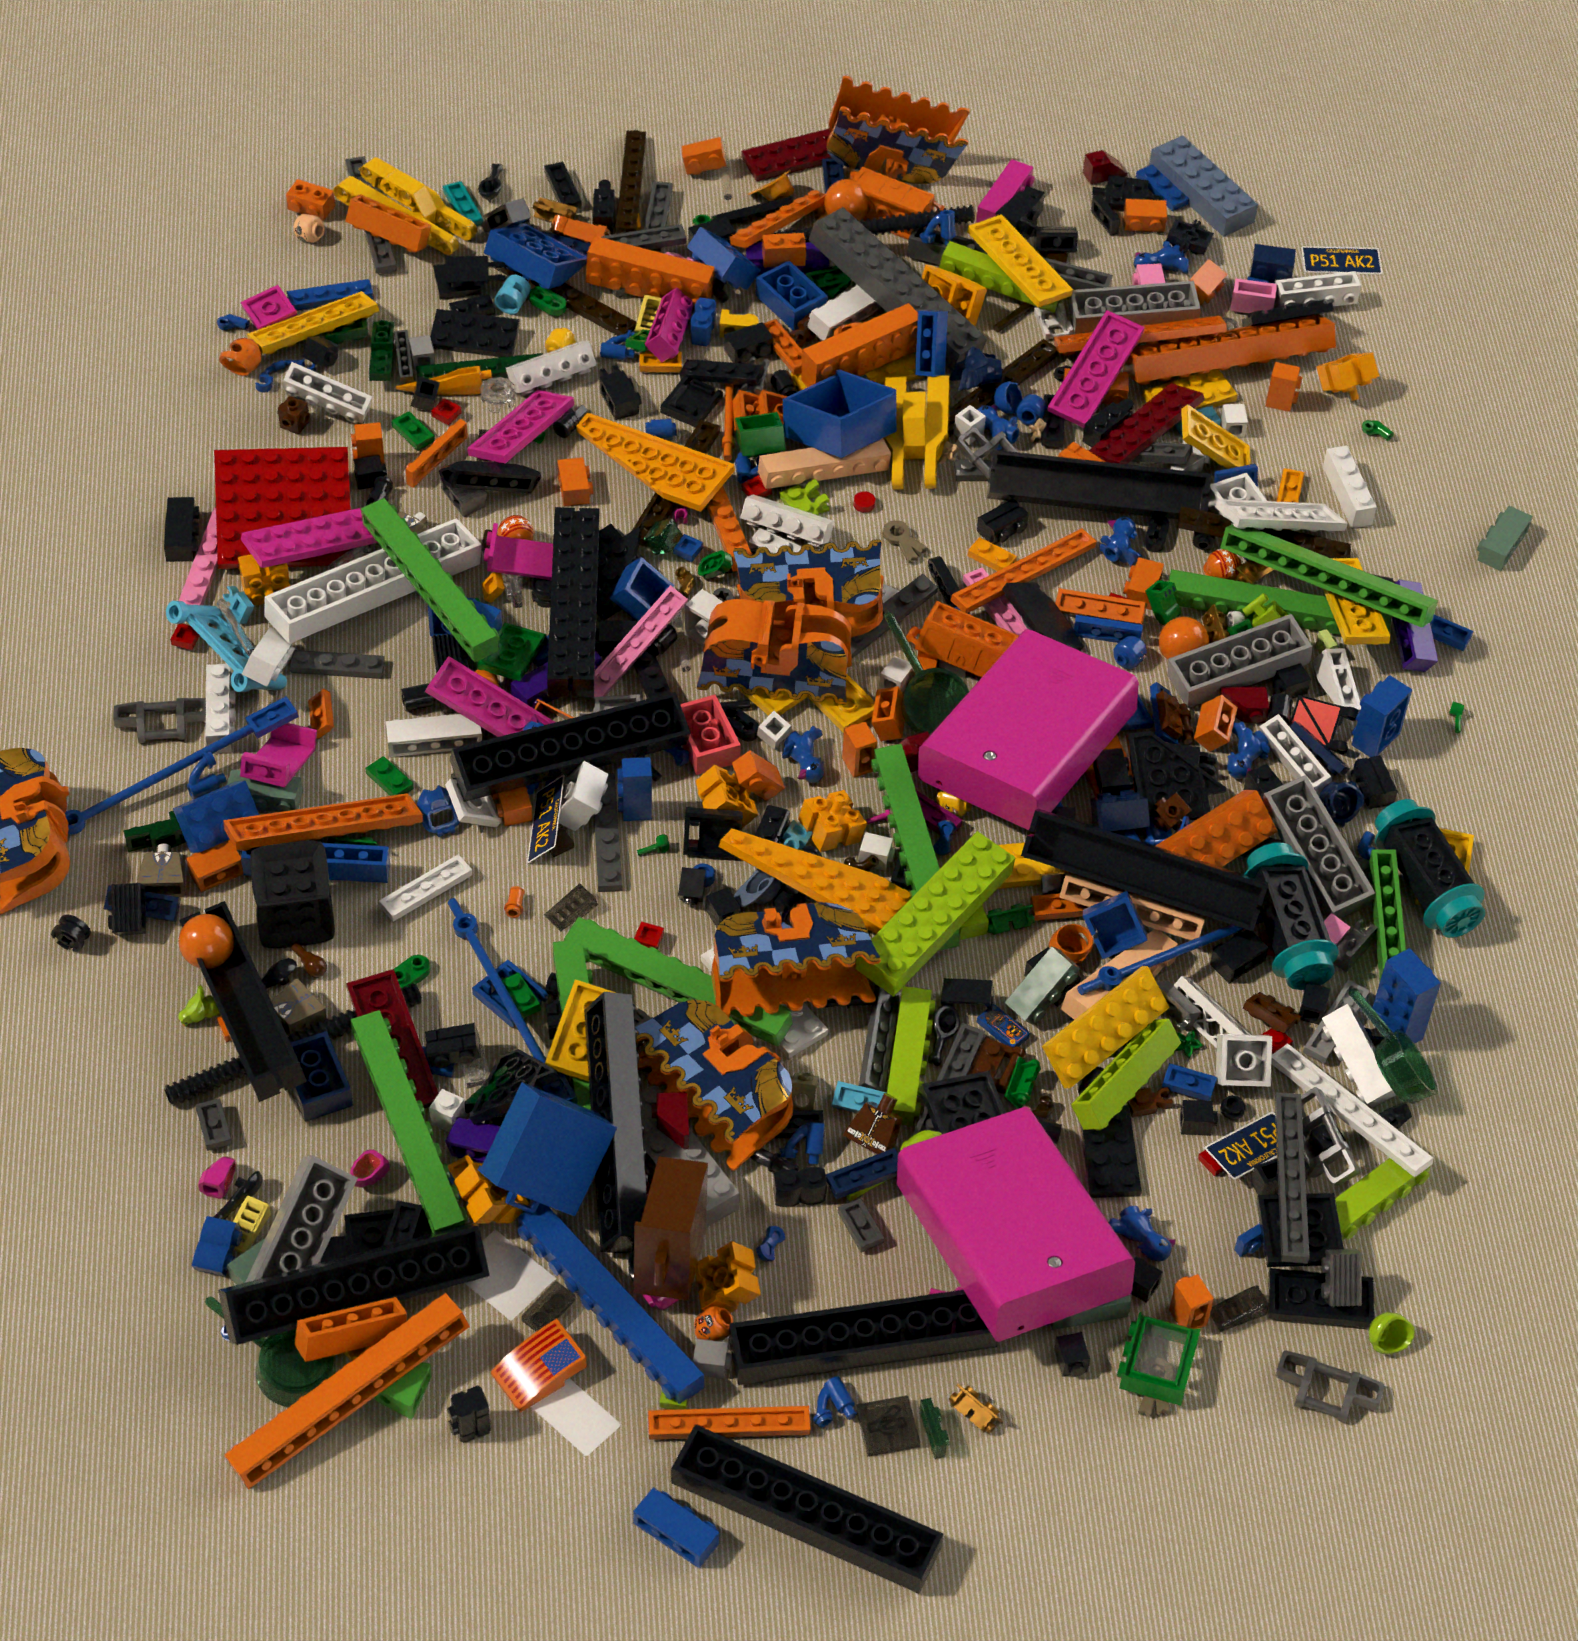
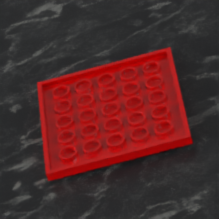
(274, 489)

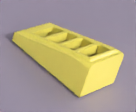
(648, 302)
(256, 1211)

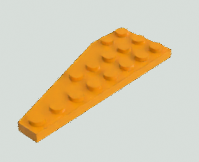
(663, 466)
(821, 878)

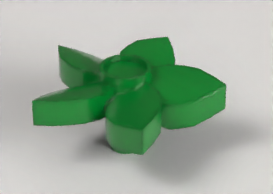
(1188, 1043)

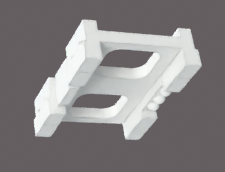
(1060, 321)

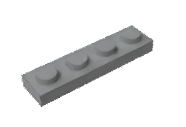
(1319, 1045)

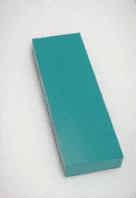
(462, 202)

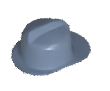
(758, 889)

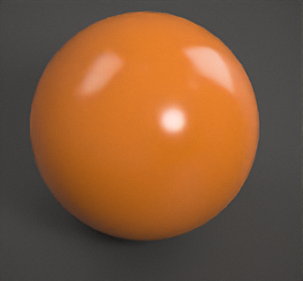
(849, 195)
(1181, 636)
(206, 938)

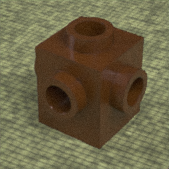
(293, 415)
(1170, 813)

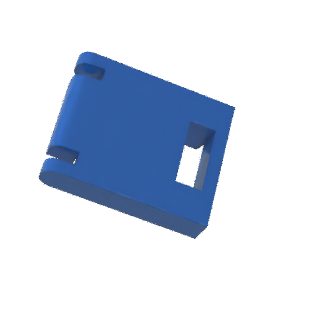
(483, 993)

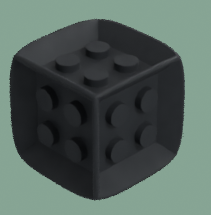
(292, 894)

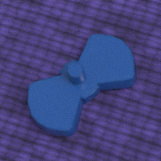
(680, 755)
(946, 830)
(773, 1236)

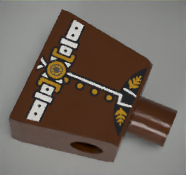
(876, 1125)

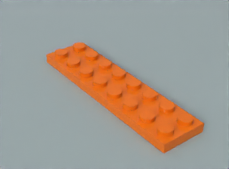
(1152, 333)
(322, 821)

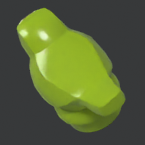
(198, 1008)

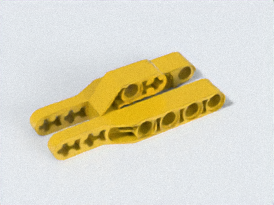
(422, 201)
(917, 433)

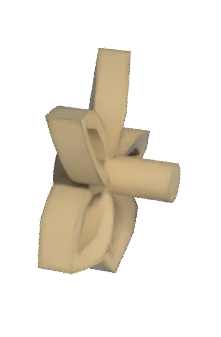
(1037, 429)
(948, 452)

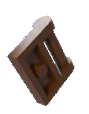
(990, 1058)

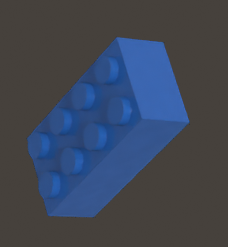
(1406, 994)

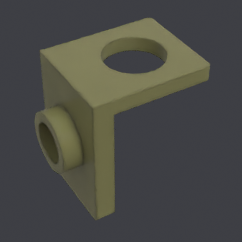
(806, 1084)

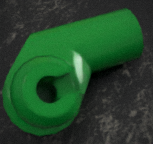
(1377, 428)

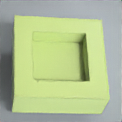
(1325, 641)

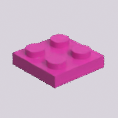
(268, 307)

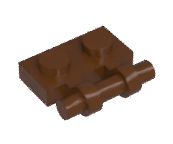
(1174, 717)
(1269, 1010)

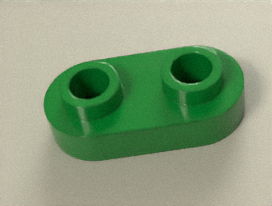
(547, 301)
(715, 564)
(410, 972)

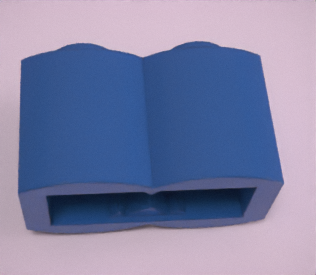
(703, 322)
(216, 1246)

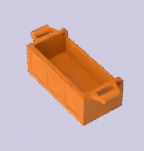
(892, 197)
(961, 639)

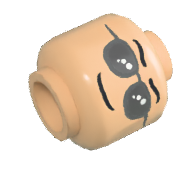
(308, 228)

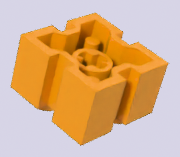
(1347, 373)
(259, 581)
(725, 793)
(832, 820)
(485, 1198)
(727, 1278)

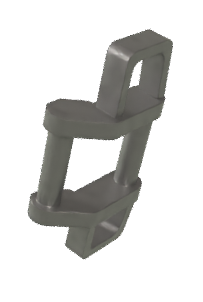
(987, 447)
(139, 720)
(1320, 1163)
(1352, 1378)

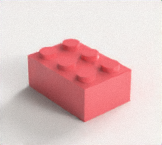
(711, 735)

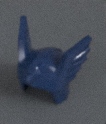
(976, 370)
(1342, 801)

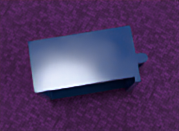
(840, 414)
(547, 1151)

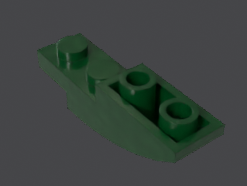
(382, 351)
(154, 834)

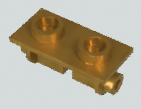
(547, 209)
(1252, 572)
(1215, 624)
(967, 1401)

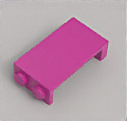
(518, 556)
(280, 756)

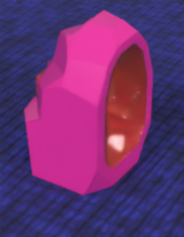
(369, 1168)
(217, 1178)

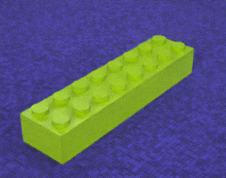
(937, 912)

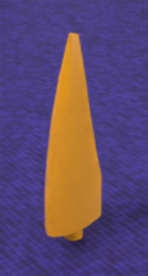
(458, 382)

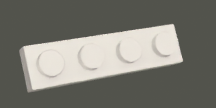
(425, 888)

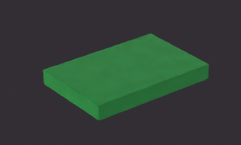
(516, 652)

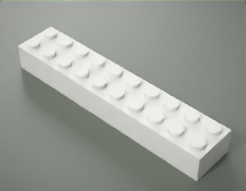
(363, 584)

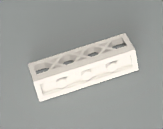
(1209, 1007)

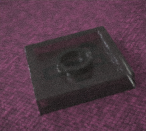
(887, 1425)

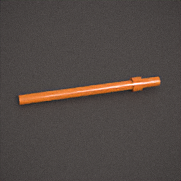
(728, 440)

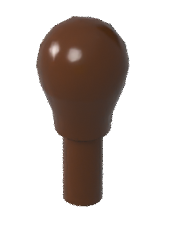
(313, 964)

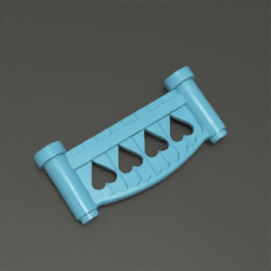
(198, 617)

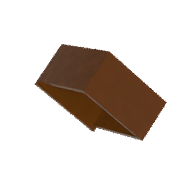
(671, 1229)

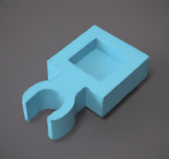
(240, 604)
(796, 835)

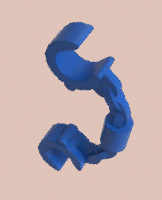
(265, 378)

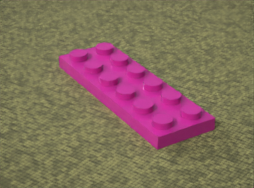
(1096, 369)
(520, 426)
(307, 538)
(481, 700)

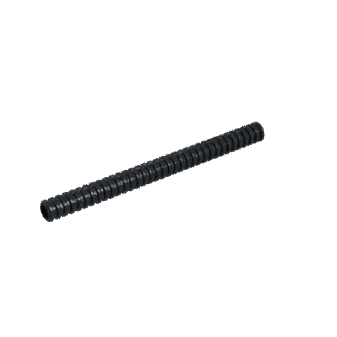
(900, 223)
(230, 1070)

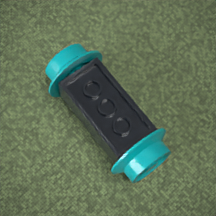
(1431, 868)
(1292, 917)

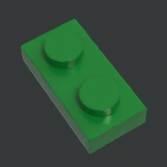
(638, 341)
(413, 430)
(389, 777)
(522, 995)

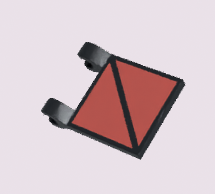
(1322, 720)

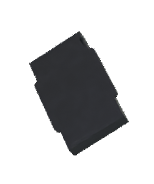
(1041, 613)

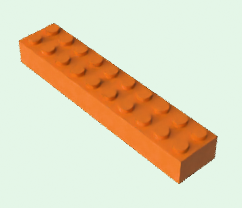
(1232, 348)

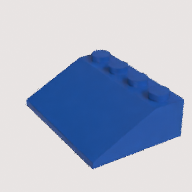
(534, 255)

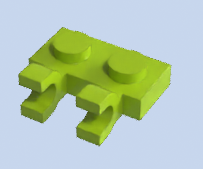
(799, 498)

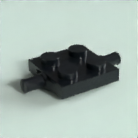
(1123, 188)
(1189, 237)

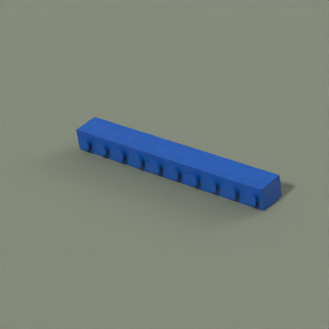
(611, 1304)

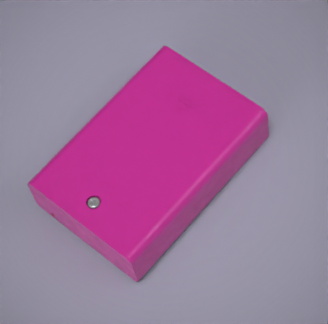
(1028, 728)
(1014, 1223)

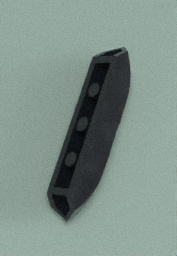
(490, 476)

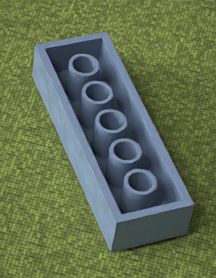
(1206, 186)

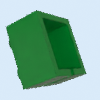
(760, 434)

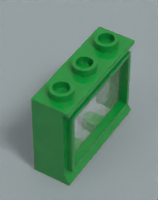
(1158, 1359)

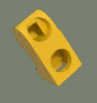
(734, 322)

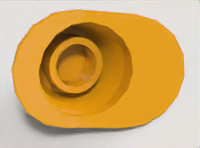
(776, 189)

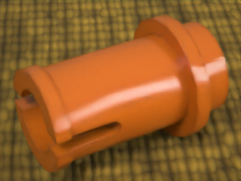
(514, 906)

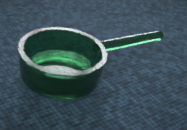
(930, 692)
(1399, 1058)
(281, 1368)

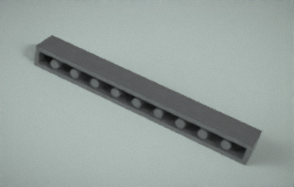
(1075, 276)

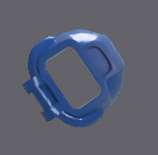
(433, 802)
(1155, 835)

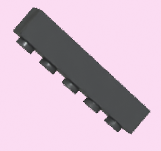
(403, 356)

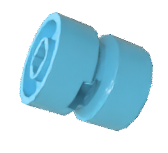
(512, 294)

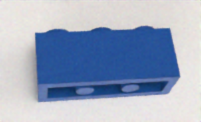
(931, 343)
(635, 789)
(676, 1527)

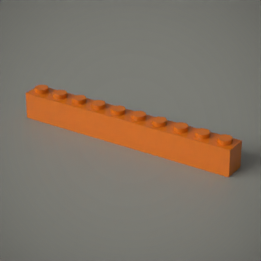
(346, 1390)

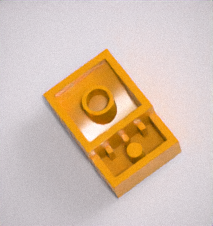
(958, 291)

